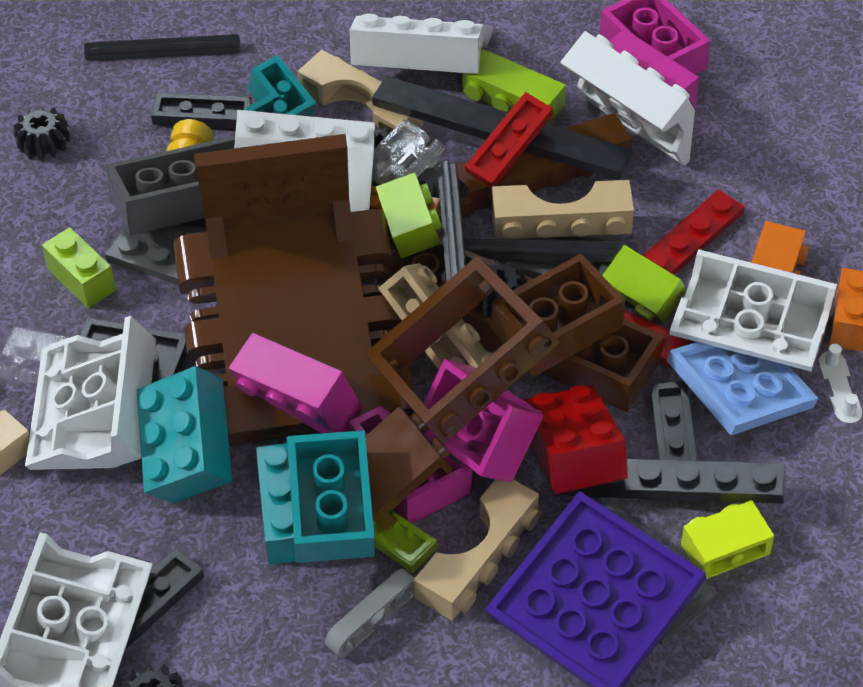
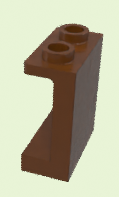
(400, 461)

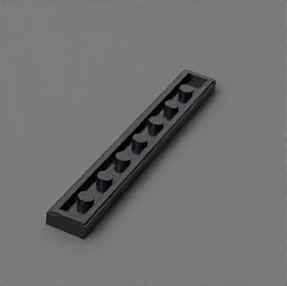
(481, 121)

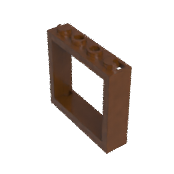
(433, 320)

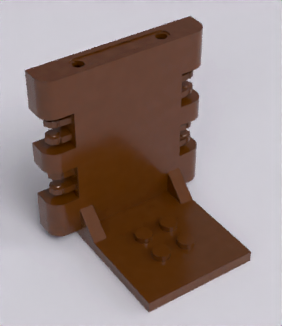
(290, 268)

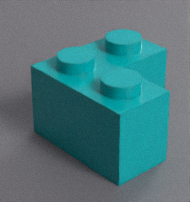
(278, 90)

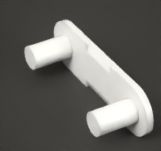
(836, 370)

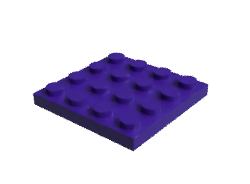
(595, 594)

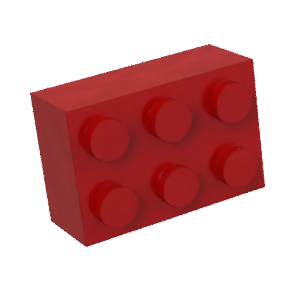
(577, 440)

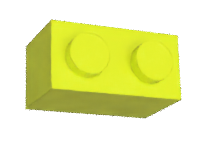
(727, 539)

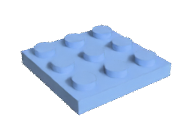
(741, 387)

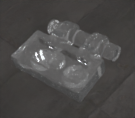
(399, 149)
(25, 349)

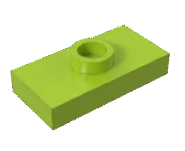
(404, 543)

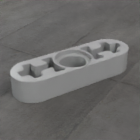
(376, 606)

